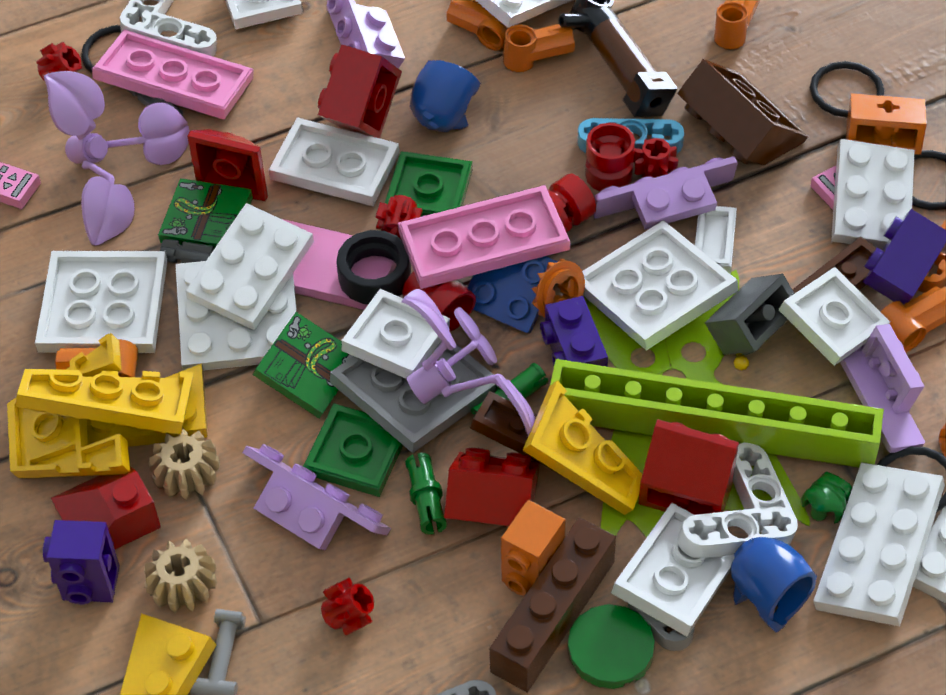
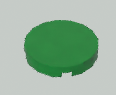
(610, 646)

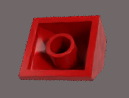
(227, 161)
(112, 499)

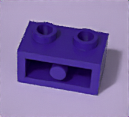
(906, 256)
(572, 333)
(82, 561)

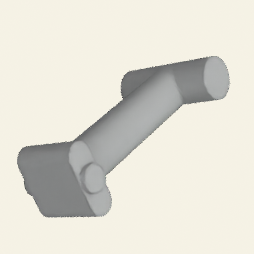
(228, 623)

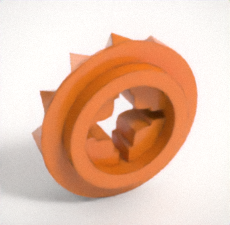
(569, 280)

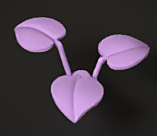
(73, 105)
(436, 376)

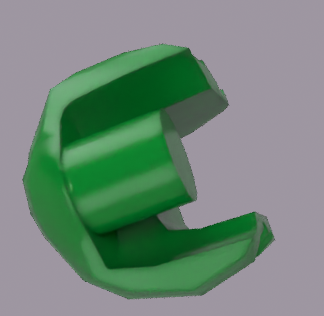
(827, 495)

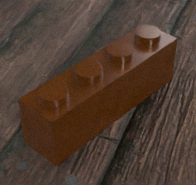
(552, 604)

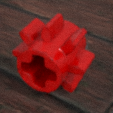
(58, 59)
(655, 158)
(398, 209)
(347, 606)

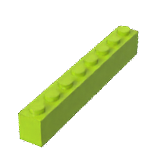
(771, 420)

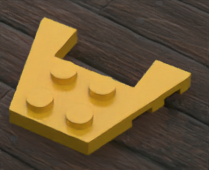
(58, 444)

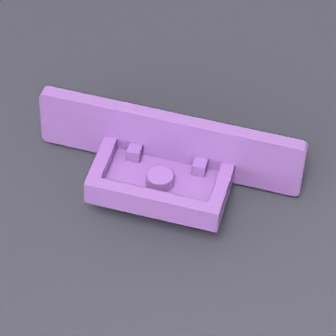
(365, 29)
(670, 196)
(888, 381)
(304, 505)

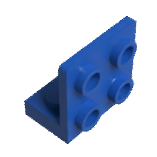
(507, 293)

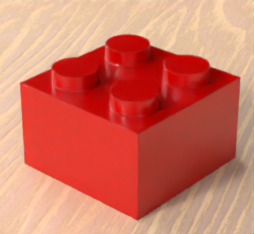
(359, 91)

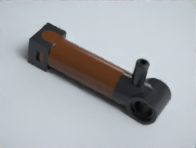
(646, 90)

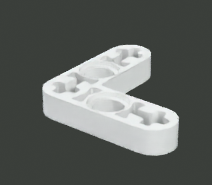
(155, 22)
(755, 517)

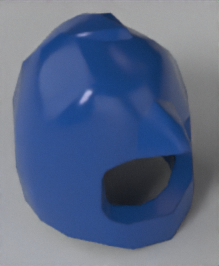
(443, 95)
(769, 576)

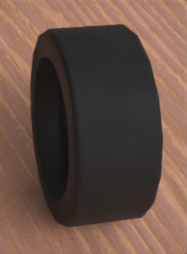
(372, 244)

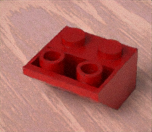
(687, 469)
(489, 486)

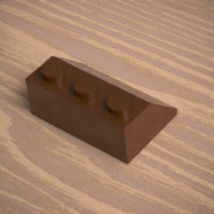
(739, 114)

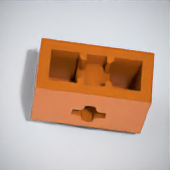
(887, 121)
(529, 546)

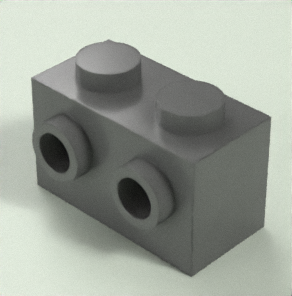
(750, 315)

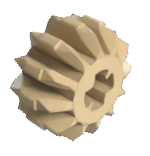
(184, 464)
(180, 575)

